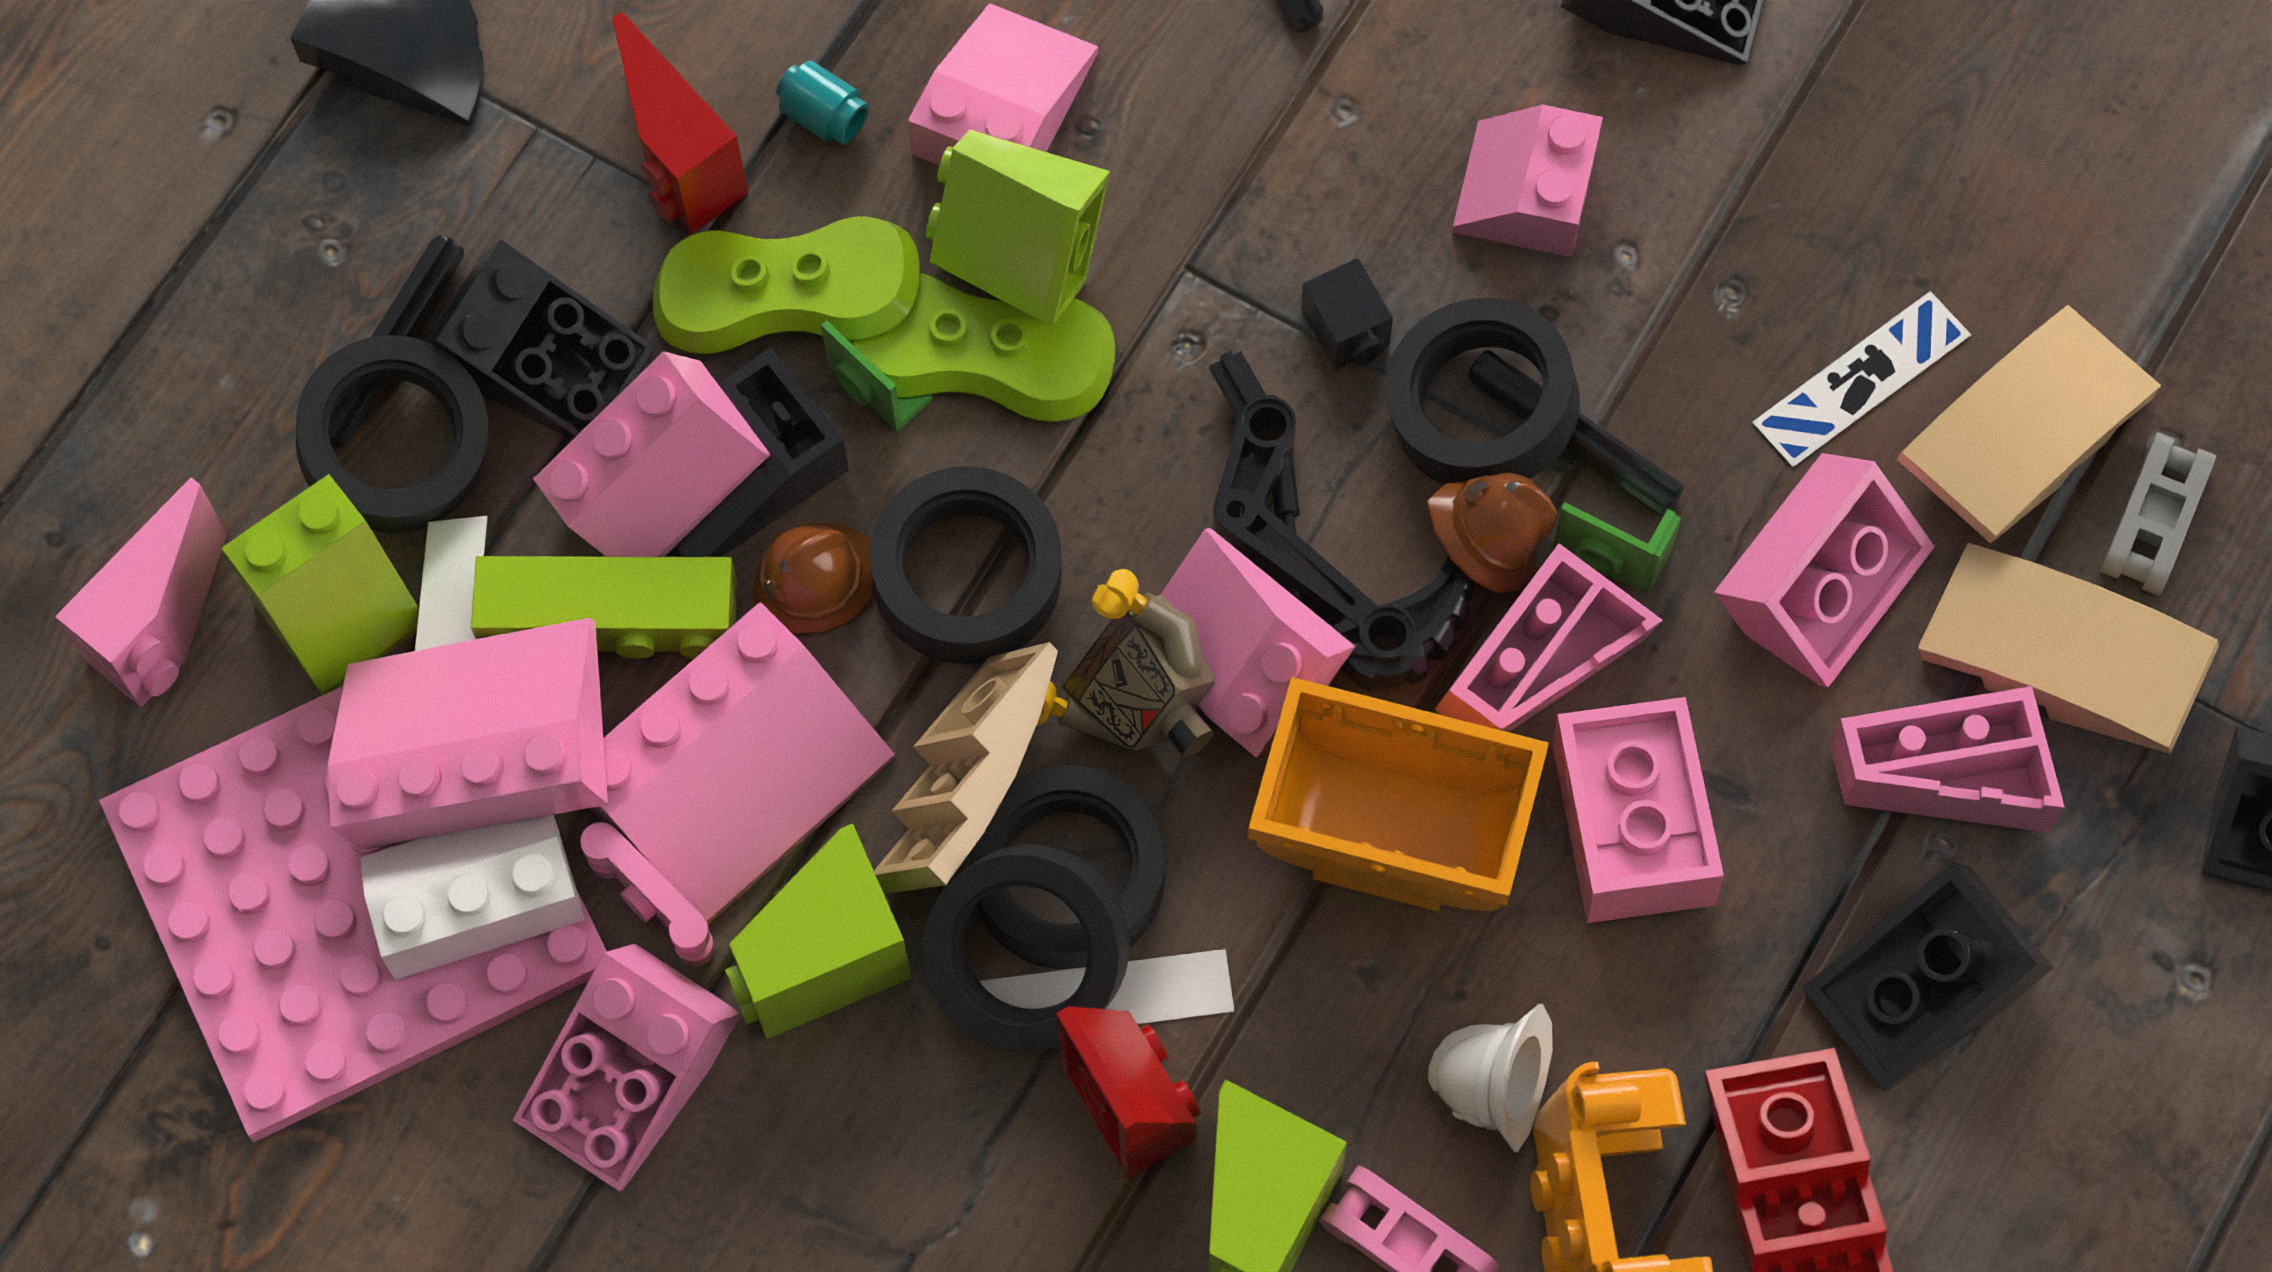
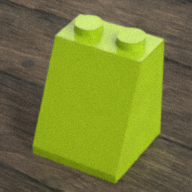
(1016, 222)
(324, 584)
(818, 942)
(1267, 1183)

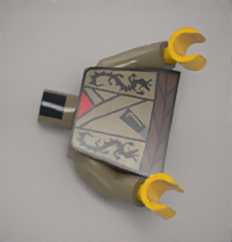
(1139, 674)

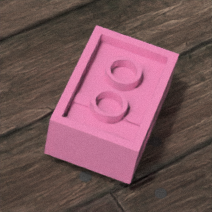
(1637, 810)

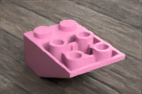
(625, 1063)

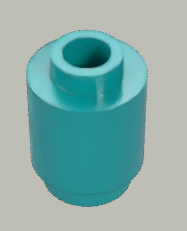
(822, 102)

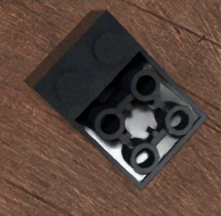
(1699, 27)
(537, 342)
(802, 460)

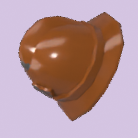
(1493, 527)
(815, 577)

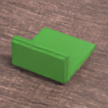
(866, 382)
(1614, 551)

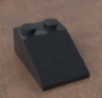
(1927, 975)

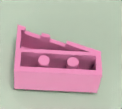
(1547, 644)
(1953, 761)

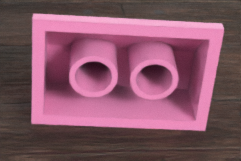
(653, 461)
(1826, 567)

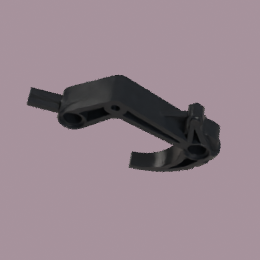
(1264, 474)

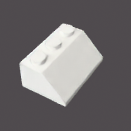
(468, 893)

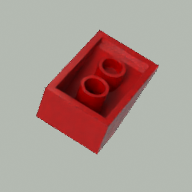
(685, 144)
(1125, 1085)

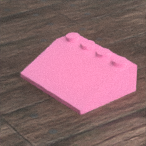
(468, 736)
(736, 762)

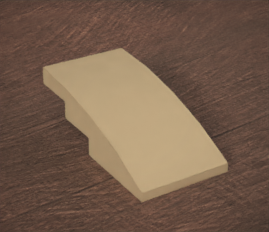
(2028, 423)
(2078, 645)
(972, 762)

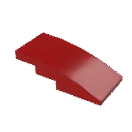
(1797, 1166)

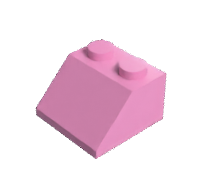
(1529, 178)

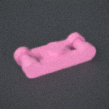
(648, 892)
(1407, 1235)

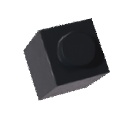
(1347, 314)

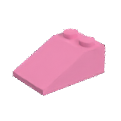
(1002, 81)
(148, 599)
(1251, 639)

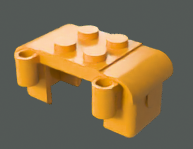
(1571, 1131)

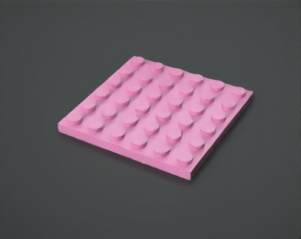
(277, 931)

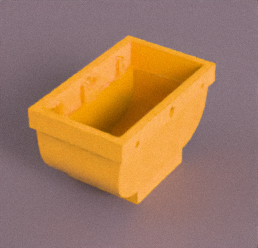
(1396, 799)

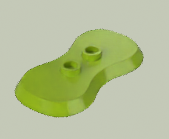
(737, 287)
(997, 353)

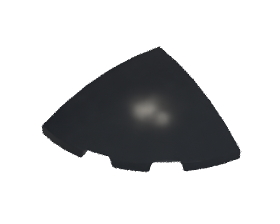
(399, 50)

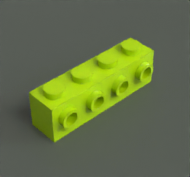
(635, 601)

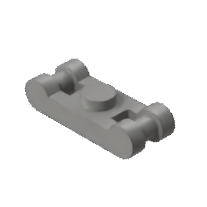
(2158, 513)

